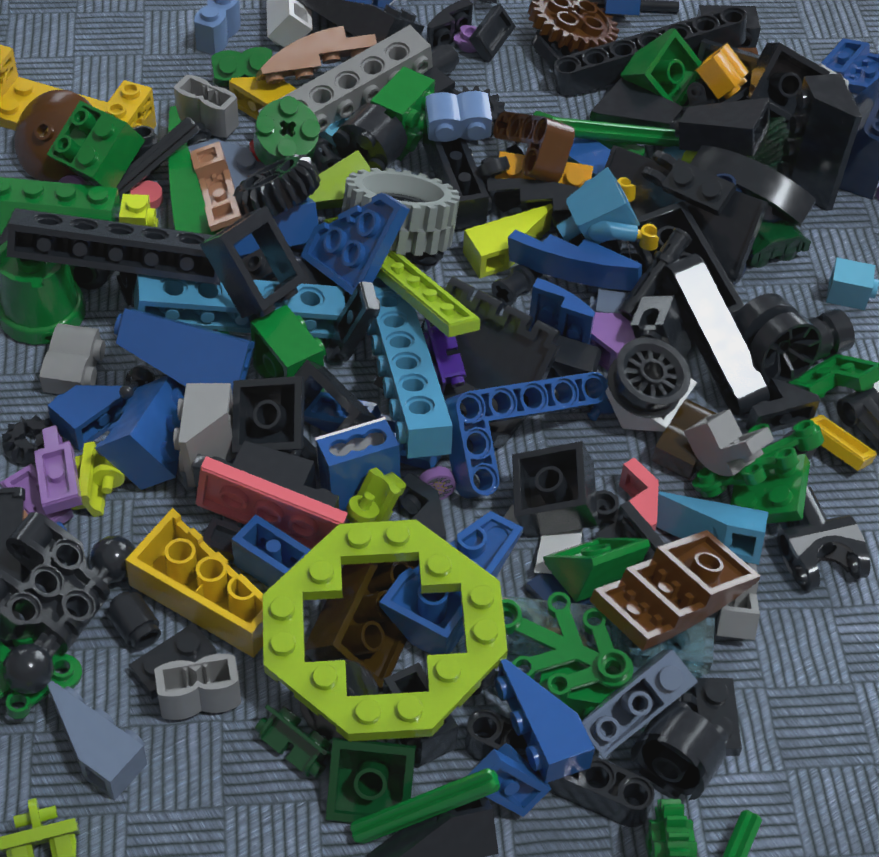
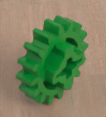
(671, 831)

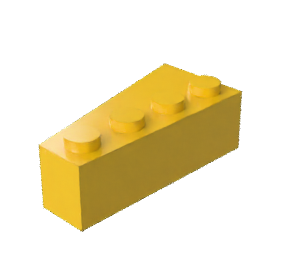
(197, 583)

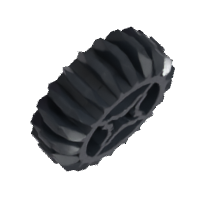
(278, 185)

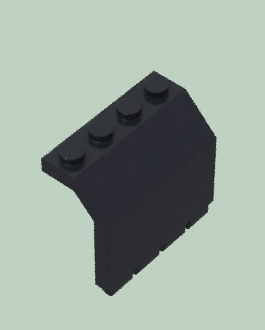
(499, 352)

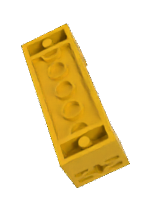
(129, 103)

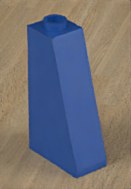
(183, 349)

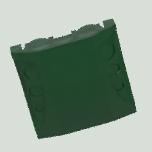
(777, 240)

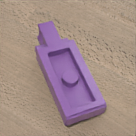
(57, 473)

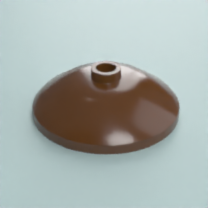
(46, 111)

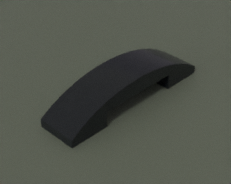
(759, 181)

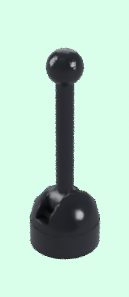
(140, 375)

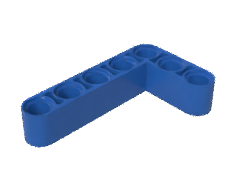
(510, 406)

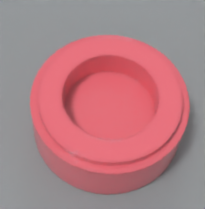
(152, 189)

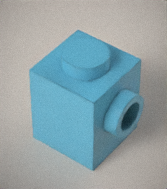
(852, 284)

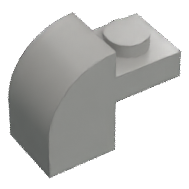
(722, 446)

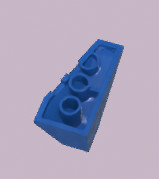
(436, 619)

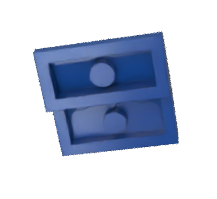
(854, 63)
(561, 311)

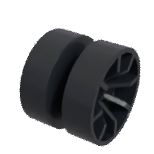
(778, 337)

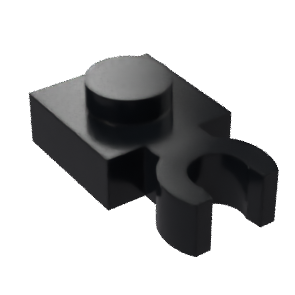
(219, 535)

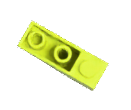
(487, 243)

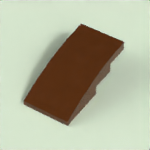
(674, 589)

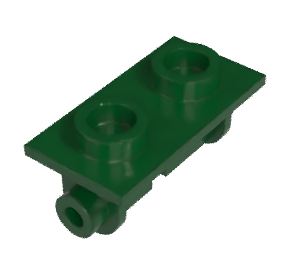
(283, 729)

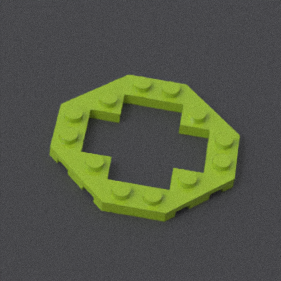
(323, 683)

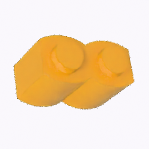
(723, 72)

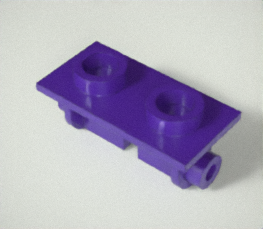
(447, 368)

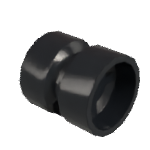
(836, 332)

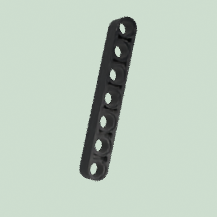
(606, 62)

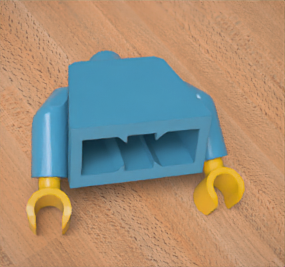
(604, 213)

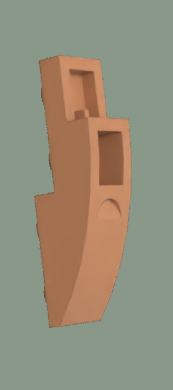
(304, 55)

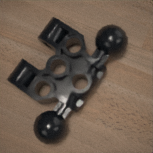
(37, 546)

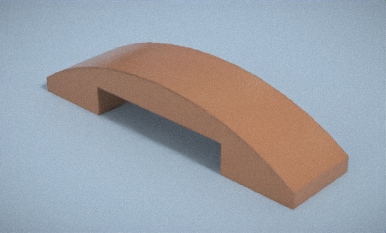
(216, 185)

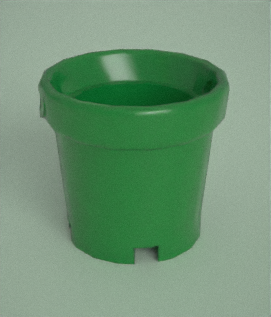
(37, 298)

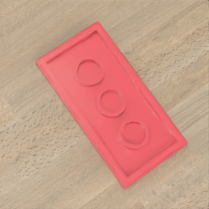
(244, 495)

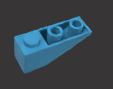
(735, 526)

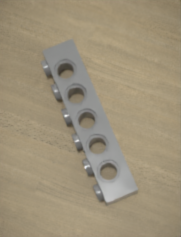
(360, 78)

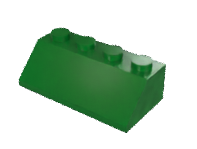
(58, 198)

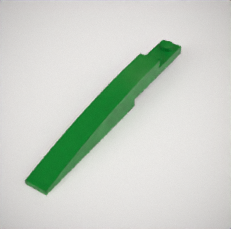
(185, 189)

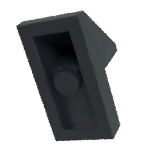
(785, 408)

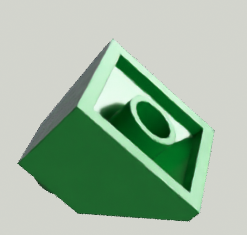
(664, 67)

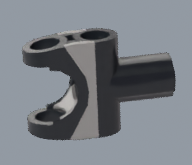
(822, 540)

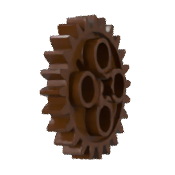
(573, 23)

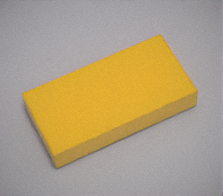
(844, 444)

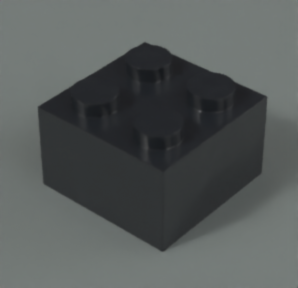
(554, 489)

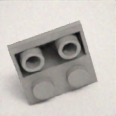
(205, 425)

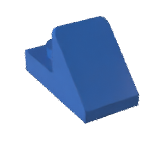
(519, 784)

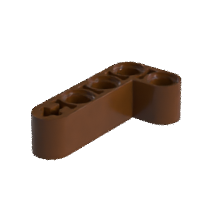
(545, 139)

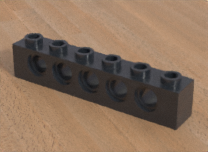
(109, 246)

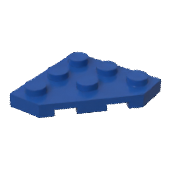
(356, 242)

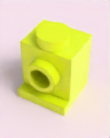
(137, 210)

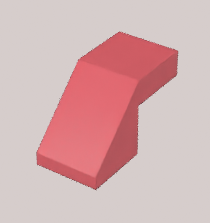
(642, 488)

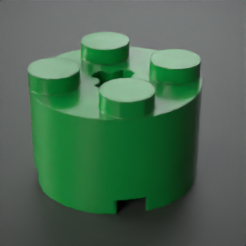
(288, 118)

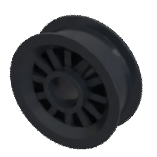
(648, 377)

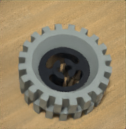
(430, 202)

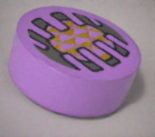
(440, 479)

